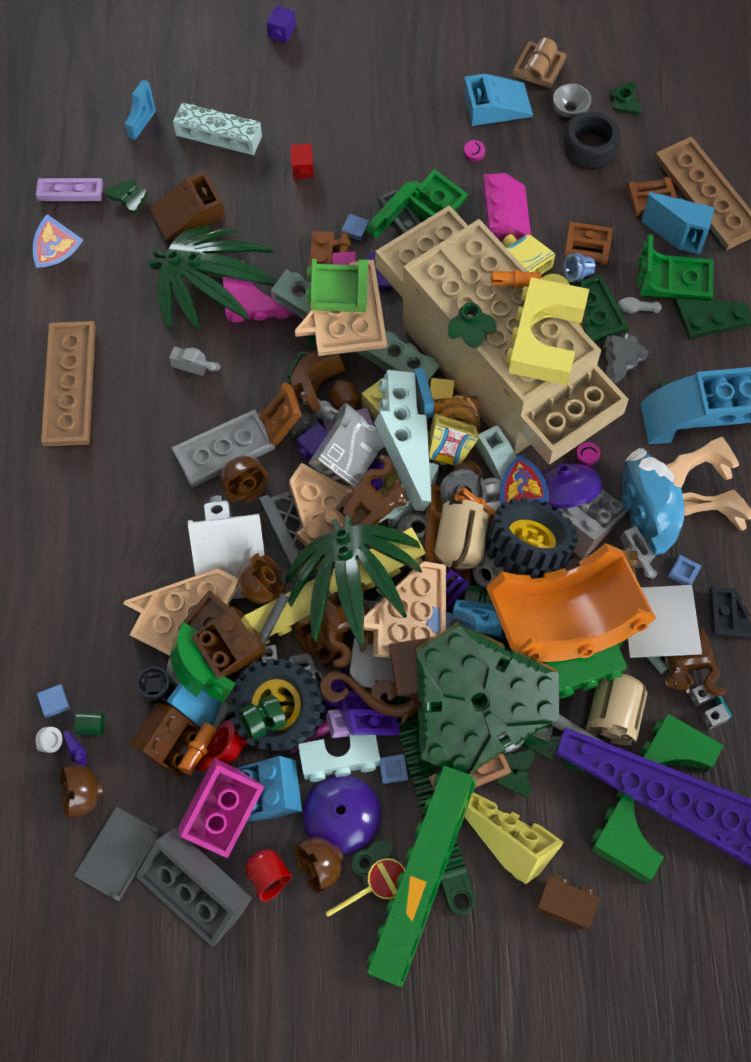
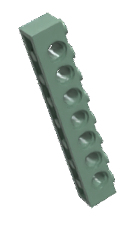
(293, 282)

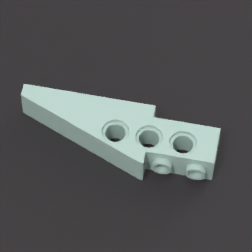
(411, 454)

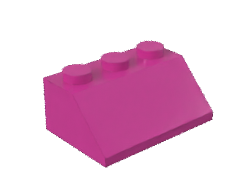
(505, 206)
(220, 808)

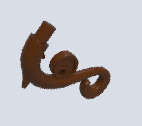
(373, 700)

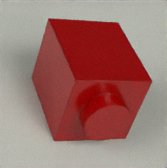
(302, 161)

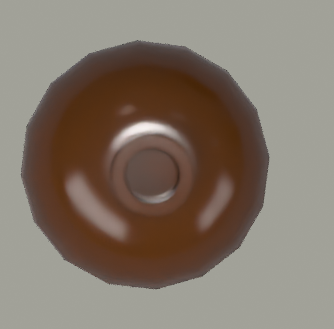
(243, 479)
(260, 579)
(316, 648)
(79, 790)
(319, 861)

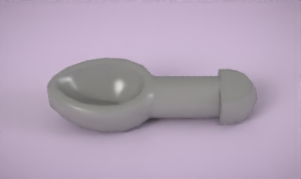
(633, 305)

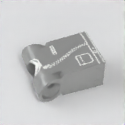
(347, 448)

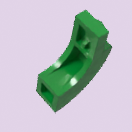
(192, 669)

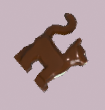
(369, 500)
(337, 623)
(680, 665)

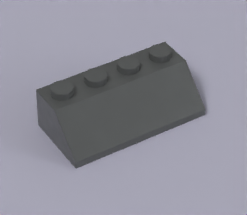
(193, 886)

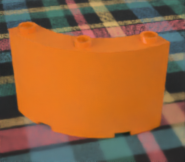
(572, 610)

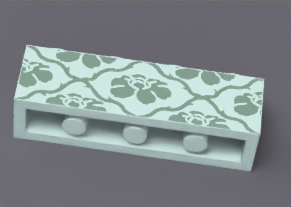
(217, 128)

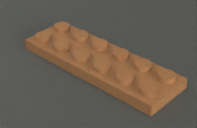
(704, 184)
(68, 384)

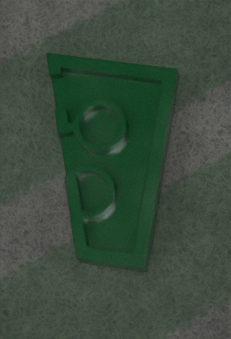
(711, 317)

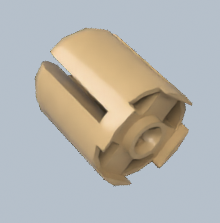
(462, 535)
(617, 709)

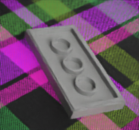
(209, 452)

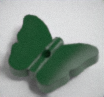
(625, 99)
(128, 194)
(518, 782)

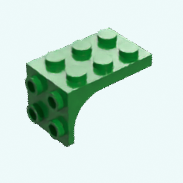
(673, 275)

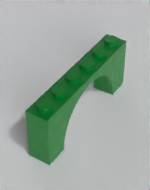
(621, 838)

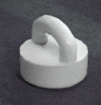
(493, 488)
(48, 739)

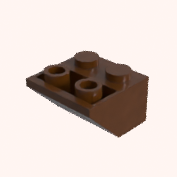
(229, 643)
(165, 738)

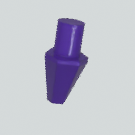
(75, 749)

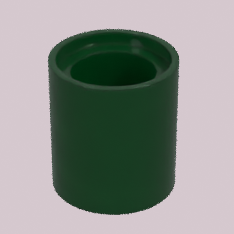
(89, 723)

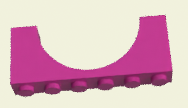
(260, 305)

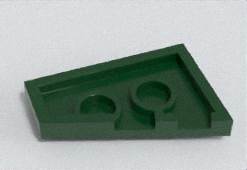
(601, 311)

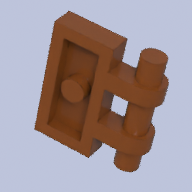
(324, 244)

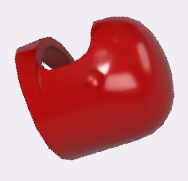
(264, 869)

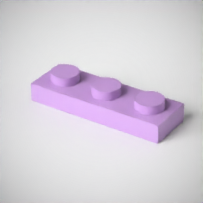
(69, 189)

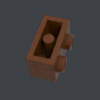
(568, 903)

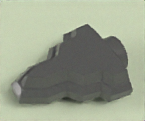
(622, 355)

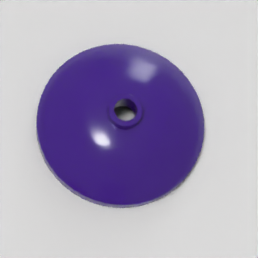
(571, 485)
(347, 831)

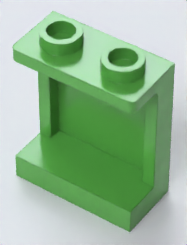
(338, 287)

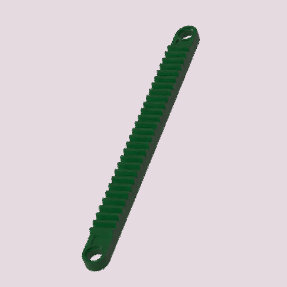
(455, 876)

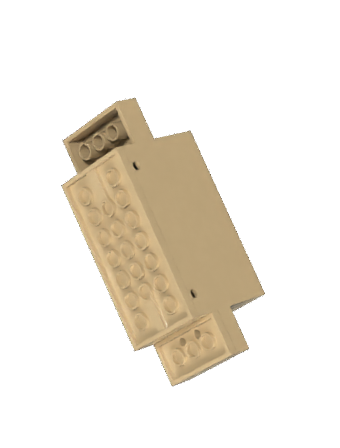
(451, 264)

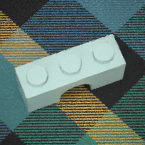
(319, 763)

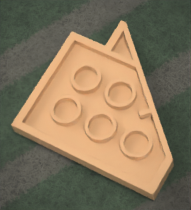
(348, 331)
(315, 493)
(418, 595)
(169, 606)

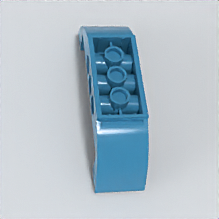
(696, 402)

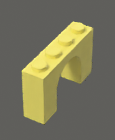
(542, 301)

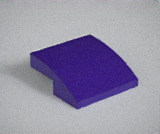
(364, 720)

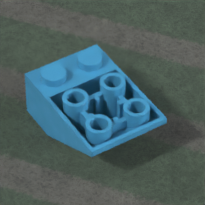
(495, 99)
(678, 221)
(280, 789)

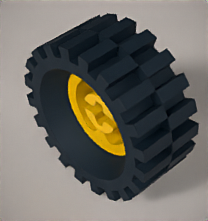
(530, 538)
(274, 678)

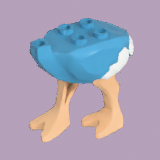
(655, 494)

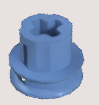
(584, 265)

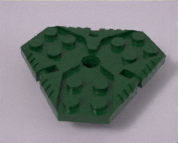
(462, 729)

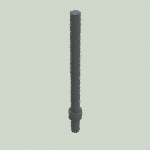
(266, 631)

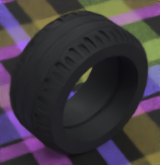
(591, 123)

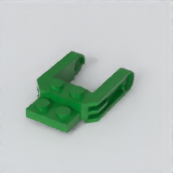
(423, 199)

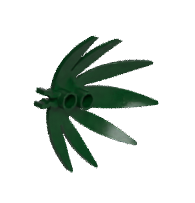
(193, 260)
(343, 549)

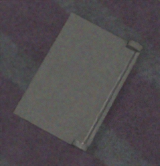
(117, 854)

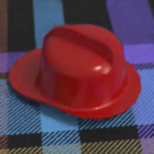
(224, 746)

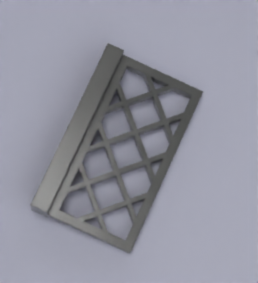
(277, 528)

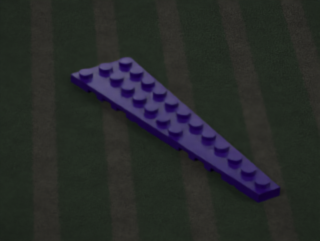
(691, 803)

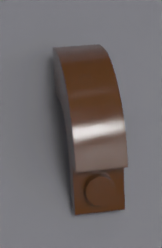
(311, 373)

